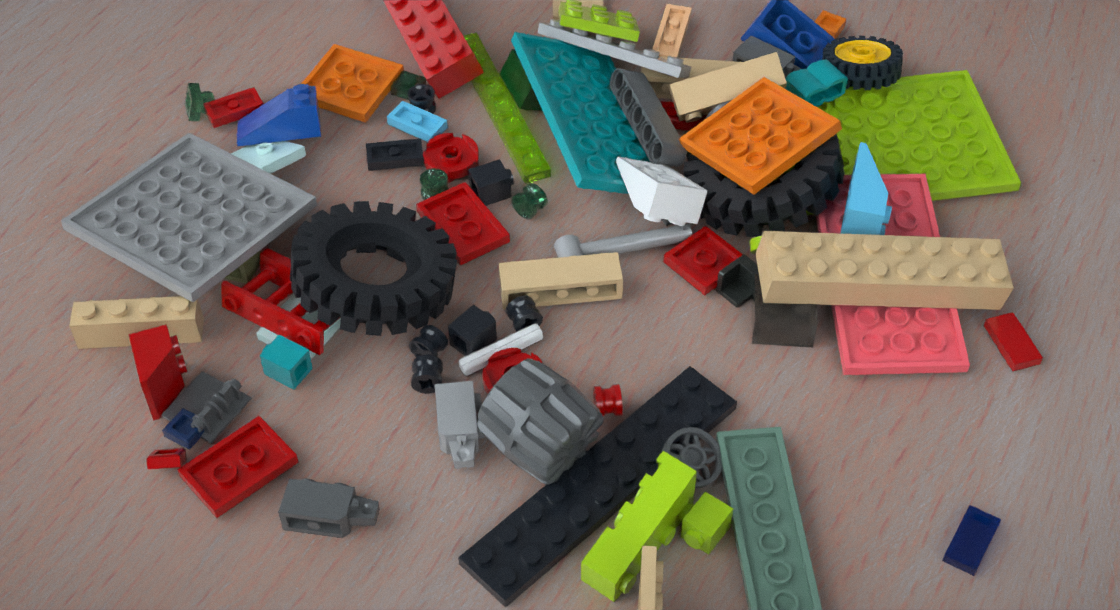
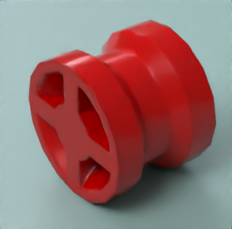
(608, 400)

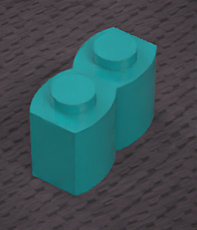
(817, 83)

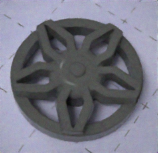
(695, 455)

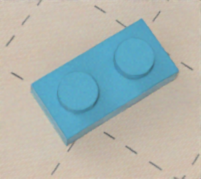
(416, 121)

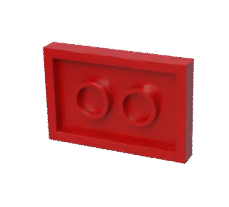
(466, 222)
(238, 466)

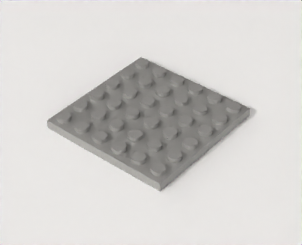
(189, 215)

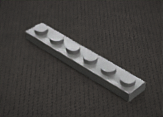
(624, 50)

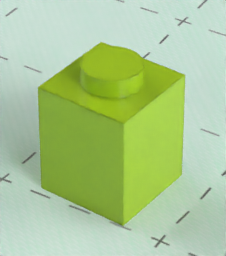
(706, 523)

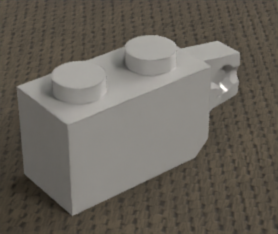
(457, 421)

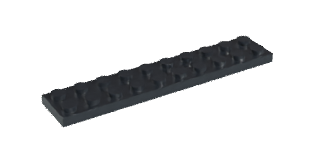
(592, 489)

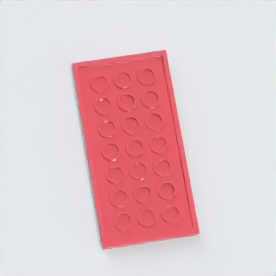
(896, 337)

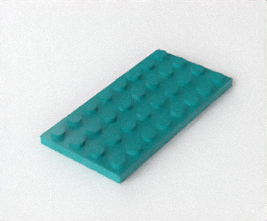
(580, 109)

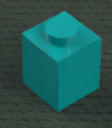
(286, 361)

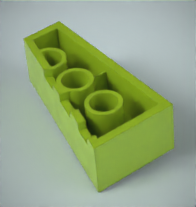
(648, 521)

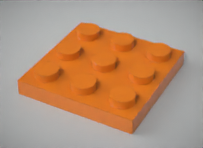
(352, 82)

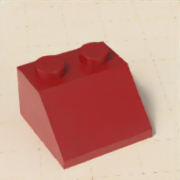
(158, 367)

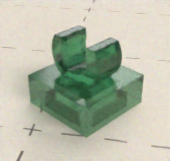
(194, 101)

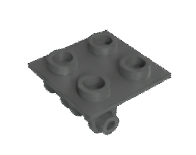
(212, 402)

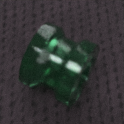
(433, 182)
(529, 201)

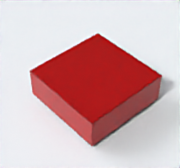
(166, 458)

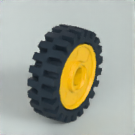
(866, 61)

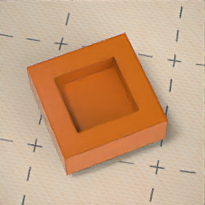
(831, 23)

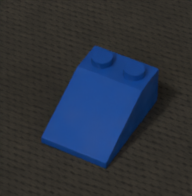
(790, 30)
(284, 118)

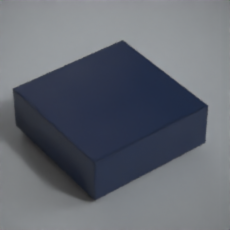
(180, 430)

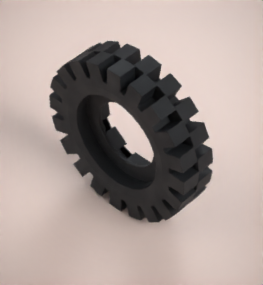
(799, 191)
(327, 288)

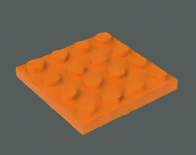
(760, 135)

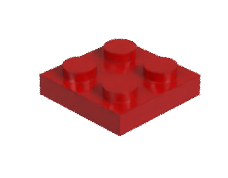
(701, 259)

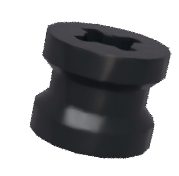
(422, 97)
(523, 312)
(429, 342)
(427, 373)

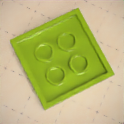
(598, 20)

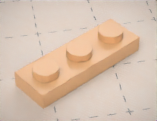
(672, 30)

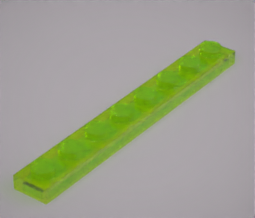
(507, 117)

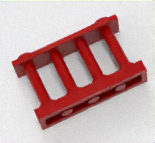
(265, 312)

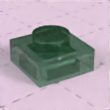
(404, 83)

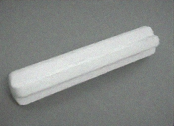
(519, 339)

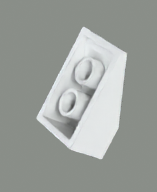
(661, 192)

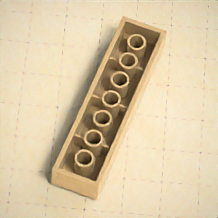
(882, 270)

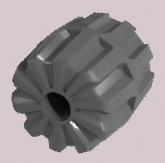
(539, 420)

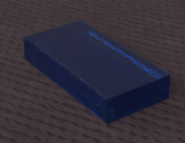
(971, 540)

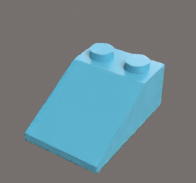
(866, 198)

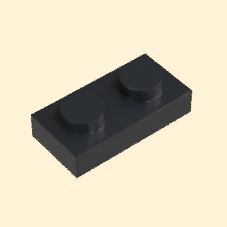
(394, 154)

